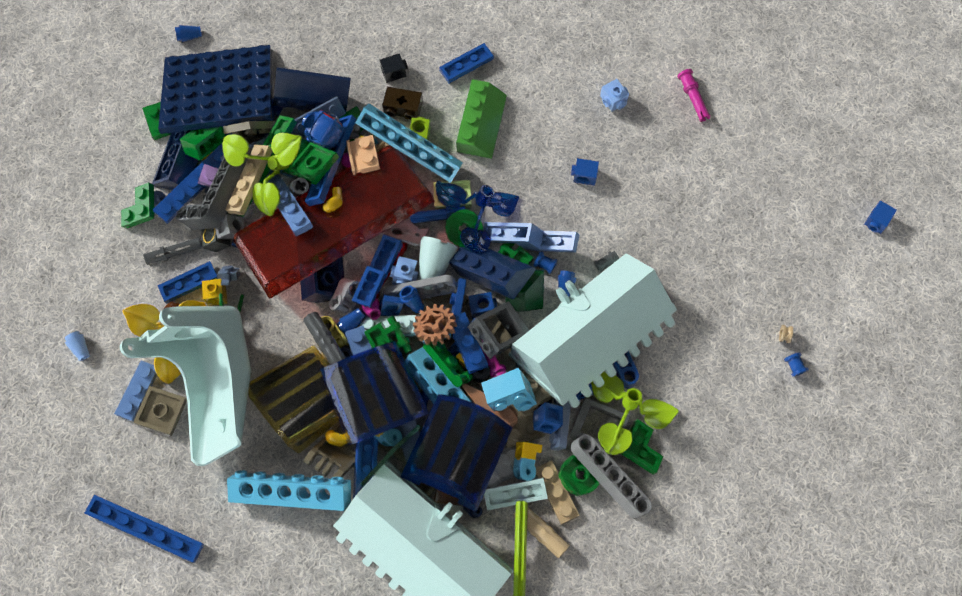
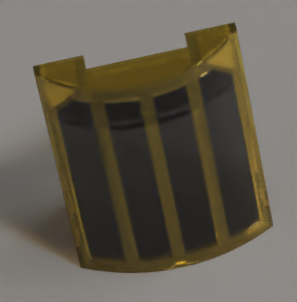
(295, 399)

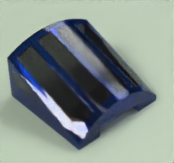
(373, 392)
(458, 449)

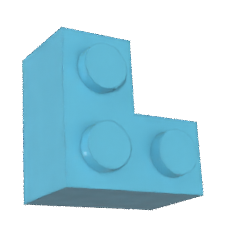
(508, 390)

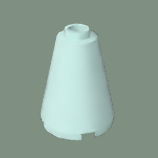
(434, 258)

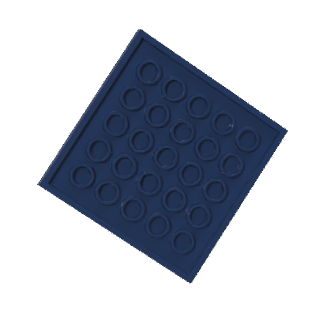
(216, 89)

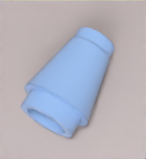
(77, 344)

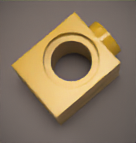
(211, 291)

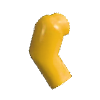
(335, 201)
(335, 438)

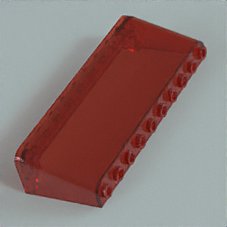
(369, 207)

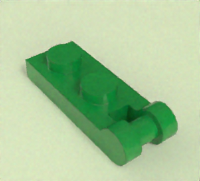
(448, 364)

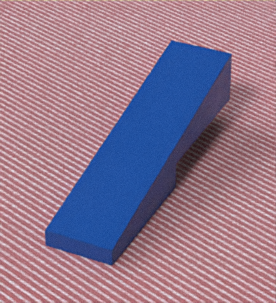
(377, 271)

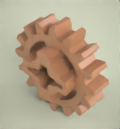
(434, 324)

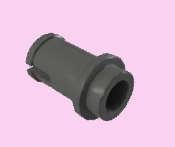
(606, 261)

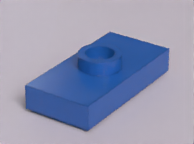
(458, 297)

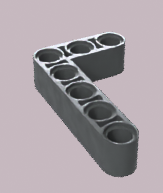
(212, 210)

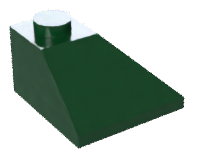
(531, 295)

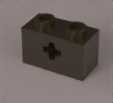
(402, 103)

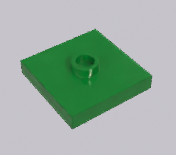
(313, 163)

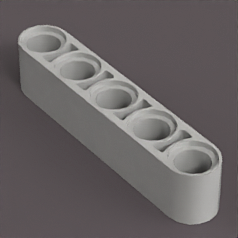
(620, 478)

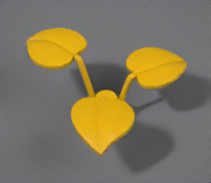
(145, 317)

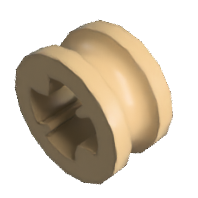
(786, 333)

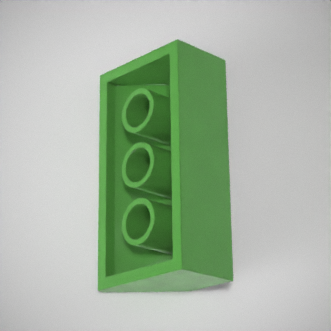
(481, 119)

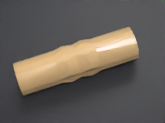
(545, 534)

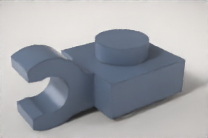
(228, 274)

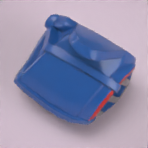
(322, 128)

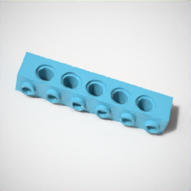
(409, 142)
(428, 379)
(241, 492)

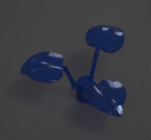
(501, 203)

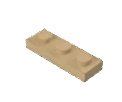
(556, 493)

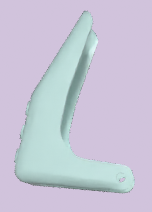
(216, 372)

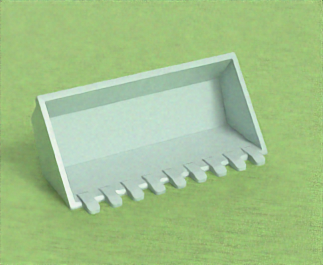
(594, 329)
(418, 541)

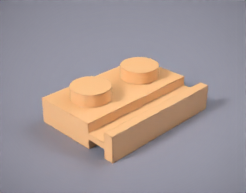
(363, 155)

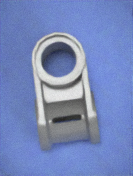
(343, 295)

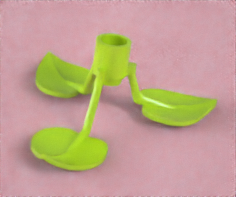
(283, 145)
(615, 438)

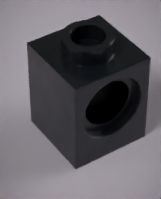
(393, 67)

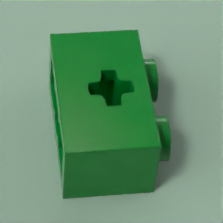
(202, 142)

